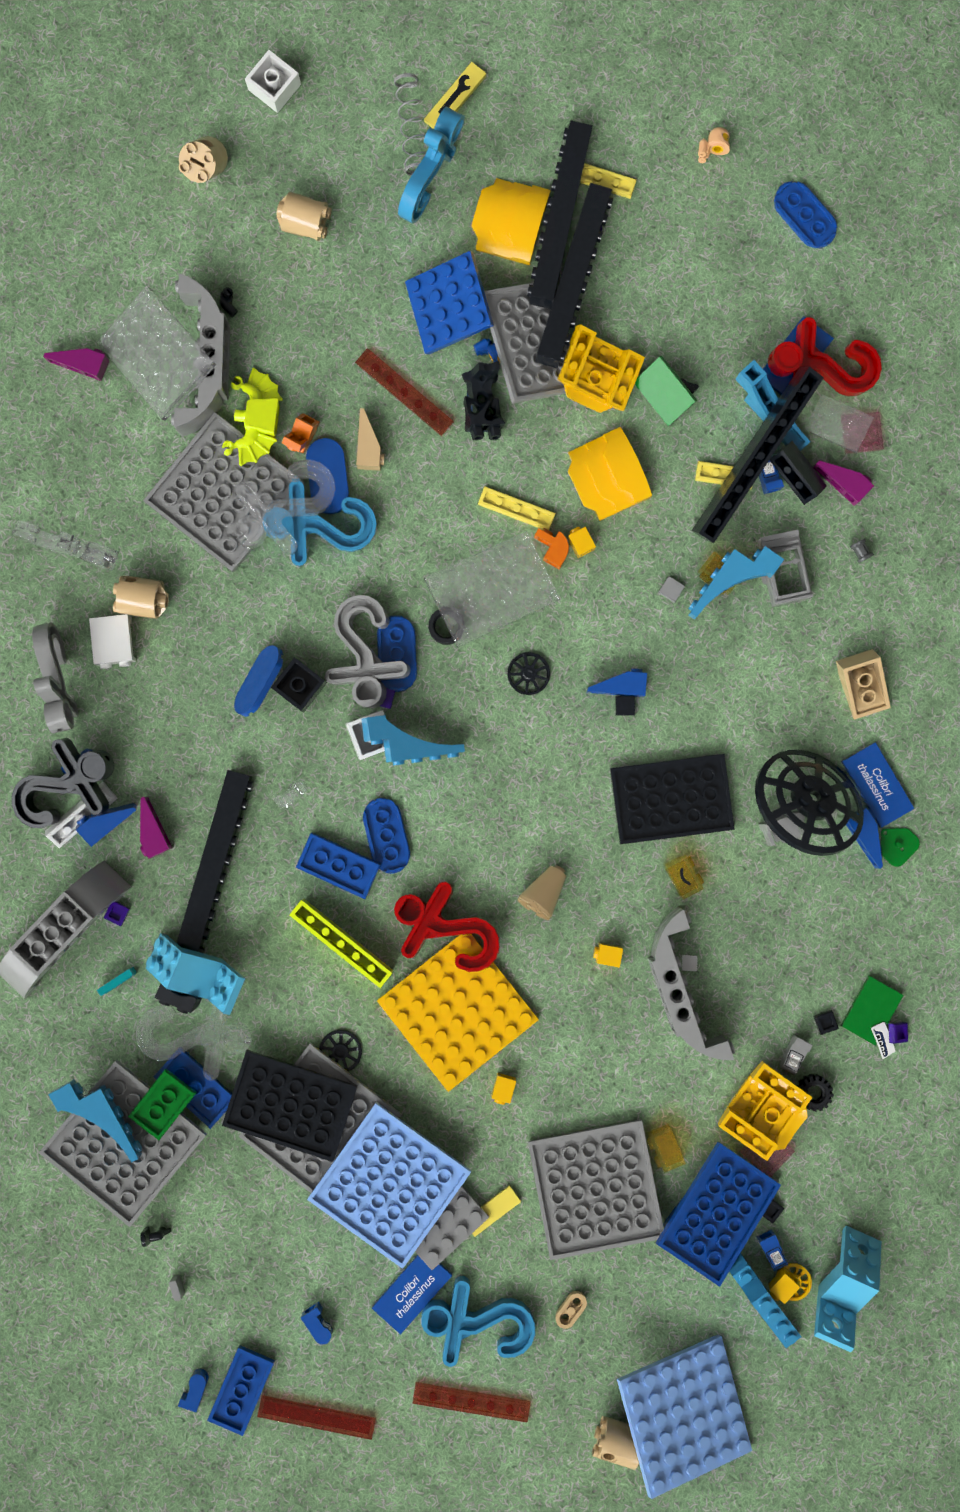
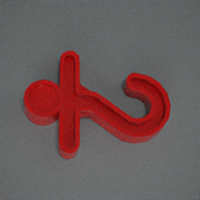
(790, 356)
(430, 924)

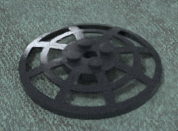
(804, 803)

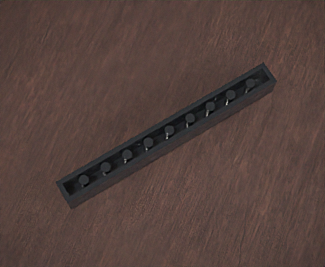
(560, 215)
(573, 276)
(757, 453)
(214, 861)

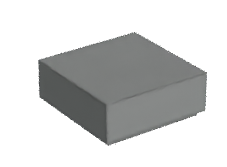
(671, 589)
(176, 1287)

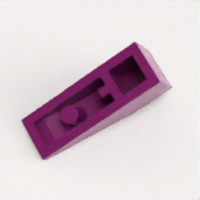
(82, 361)
(846, 481)
(152, 834)

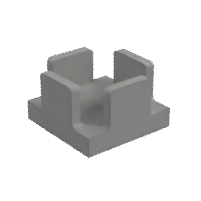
(787, 824)

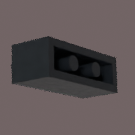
(798, 472)

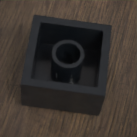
(298, 685)

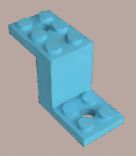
(194, 973)
(848, 1288)

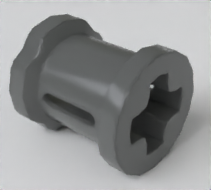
(861, 550)

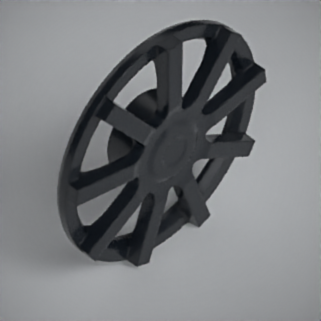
(528, 673)
(341, 1050)

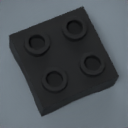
(184, 1002)

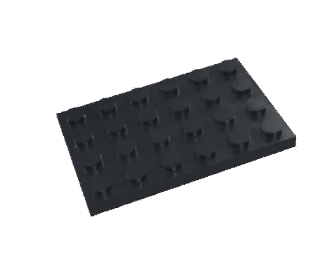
(672, 799)
(289, 1105)

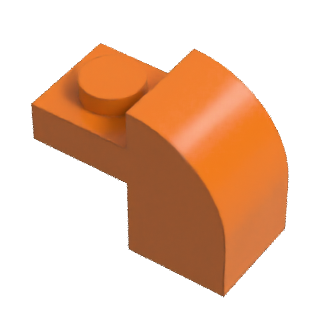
(301, 434)
(557, 545)

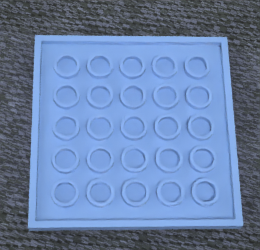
(389, 1185)
(684, 1415)

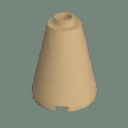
(544, 892)

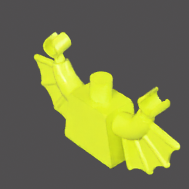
(259, 417)

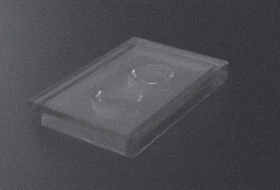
(839, 423)

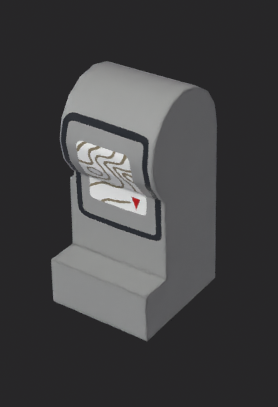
(795, 1054)

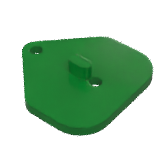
(896, 839)

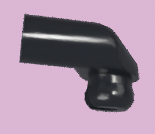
(226, 302)

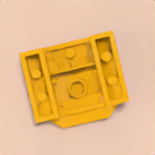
(509, 219)
(598, 372)
(608, 474)
(765, 1111)

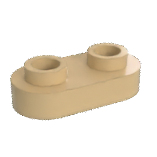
(572, 1309)

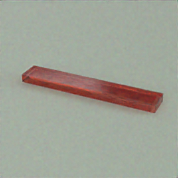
(404, 392)
(471, 1402)
(316, 1417)

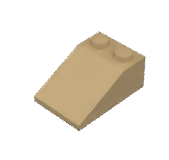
(864, 683)

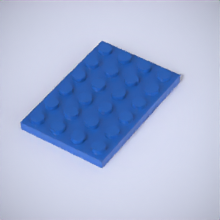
(718, 1214)

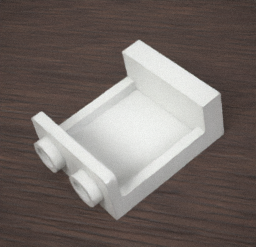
(112, 641)

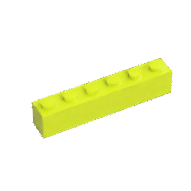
(341, 943)

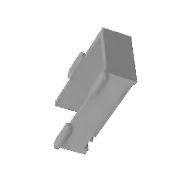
(780, 543)

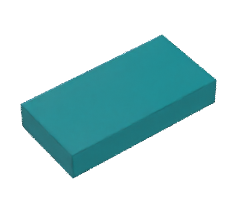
(116, 981)

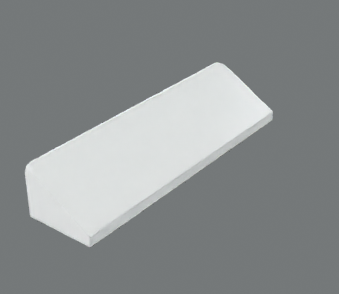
(65, 829)

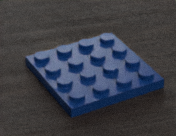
(449, 303)

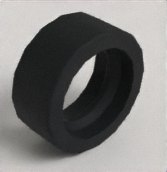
(432, 621)

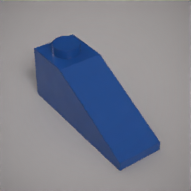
(625, 684)
(95, 827)
(868, 837)

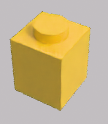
(581, 541)
(608, 955)
(503, 1089)
(783, 1286)

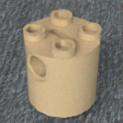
(203, 159)
(303, 216)
(140, 597)
(615, 1443)

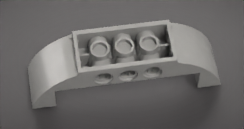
(216, 343)
(61, 927)
(686, 1023)

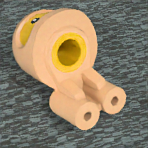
(716, 144)

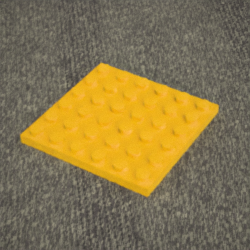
(457, 1015)

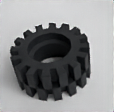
(826, 1091)

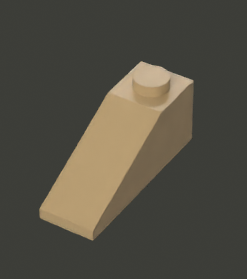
(368, 450)

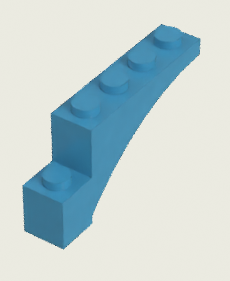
(763, 398)
(736, 570)
(402, 746)
(99, 1109)
(764, 1302)

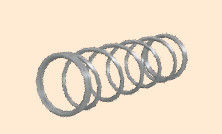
(410, 85)

